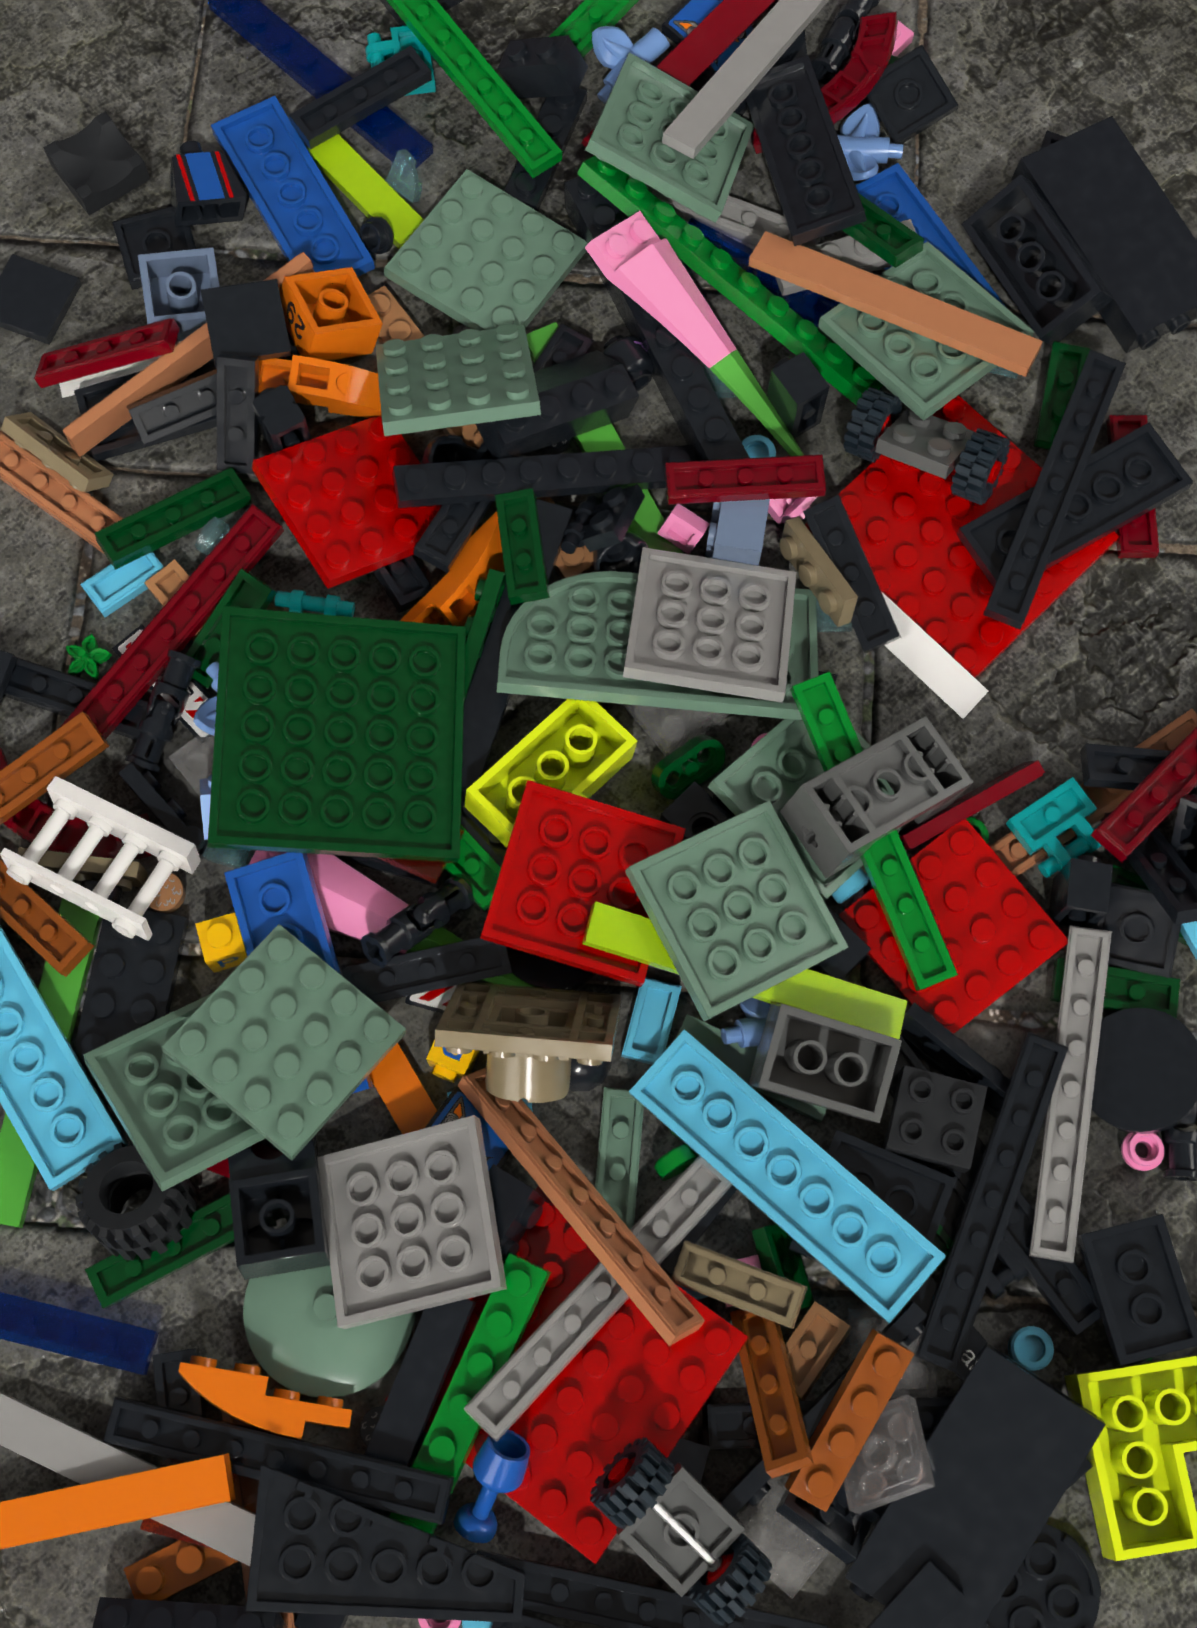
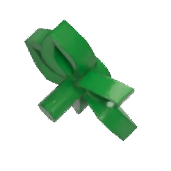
(87, 657)

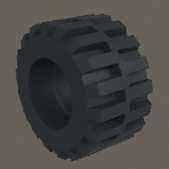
(140, 1230)

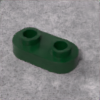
(687, 767)

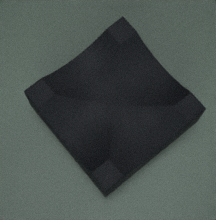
(97, 164)
(935, 1118)

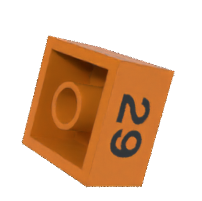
(329, 314)

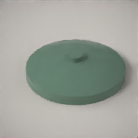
(298, 1340)

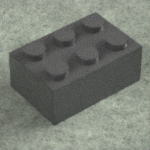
(825, 1062)

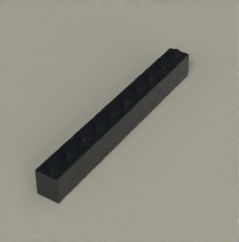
(674, 365)

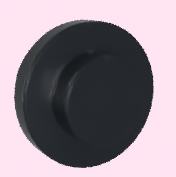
(376, 235)

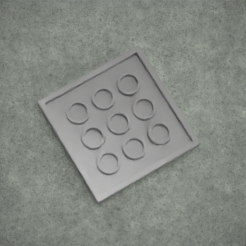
(711, 625)
(410, 1223)

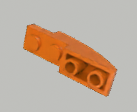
(325, 384)
(454, 594)
(244, 1398)

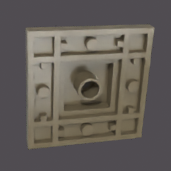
(529, 1035)

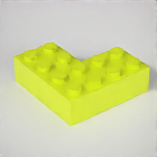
(568, 751)
(1138, 1461)

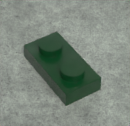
(775, 1257)

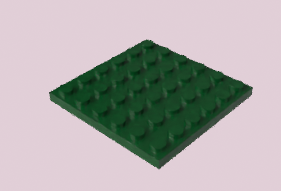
(338, 736)

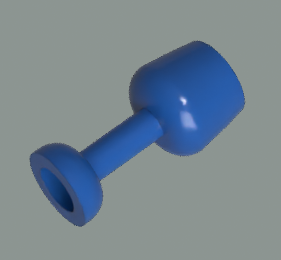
(499, 1469)

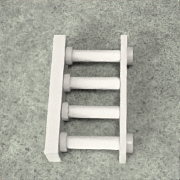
(103, 819)

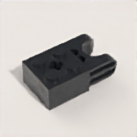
(272, 1191)

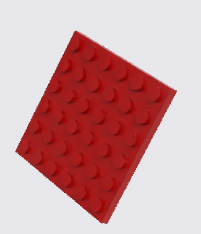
(912, 544)
(608, 1396)

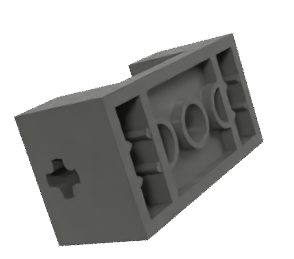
(846, 811)

